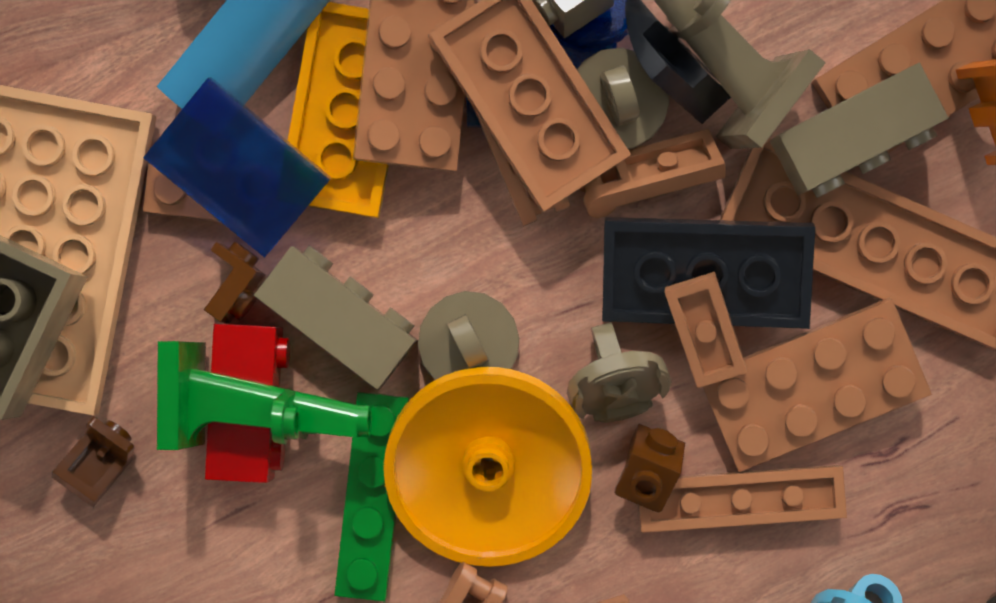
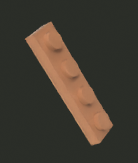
(750, 499)

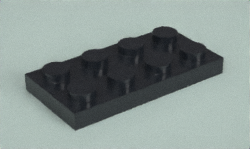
(758, 265)

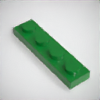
(367, 510)

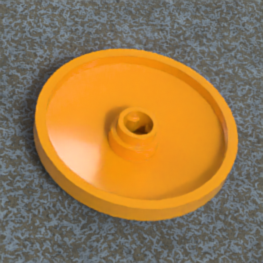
(480, 507)

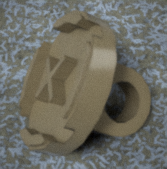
(625, 94)
(467, 333)
(617, 382)

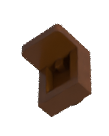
(236, 293)
(95, 460)
(651, 468)

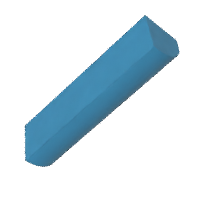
(240, 47)

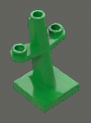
(194, 398)

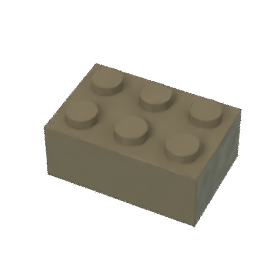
(33, 311)

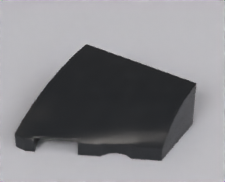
(673, 63)

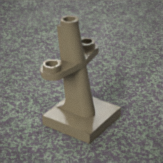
(758, 86)

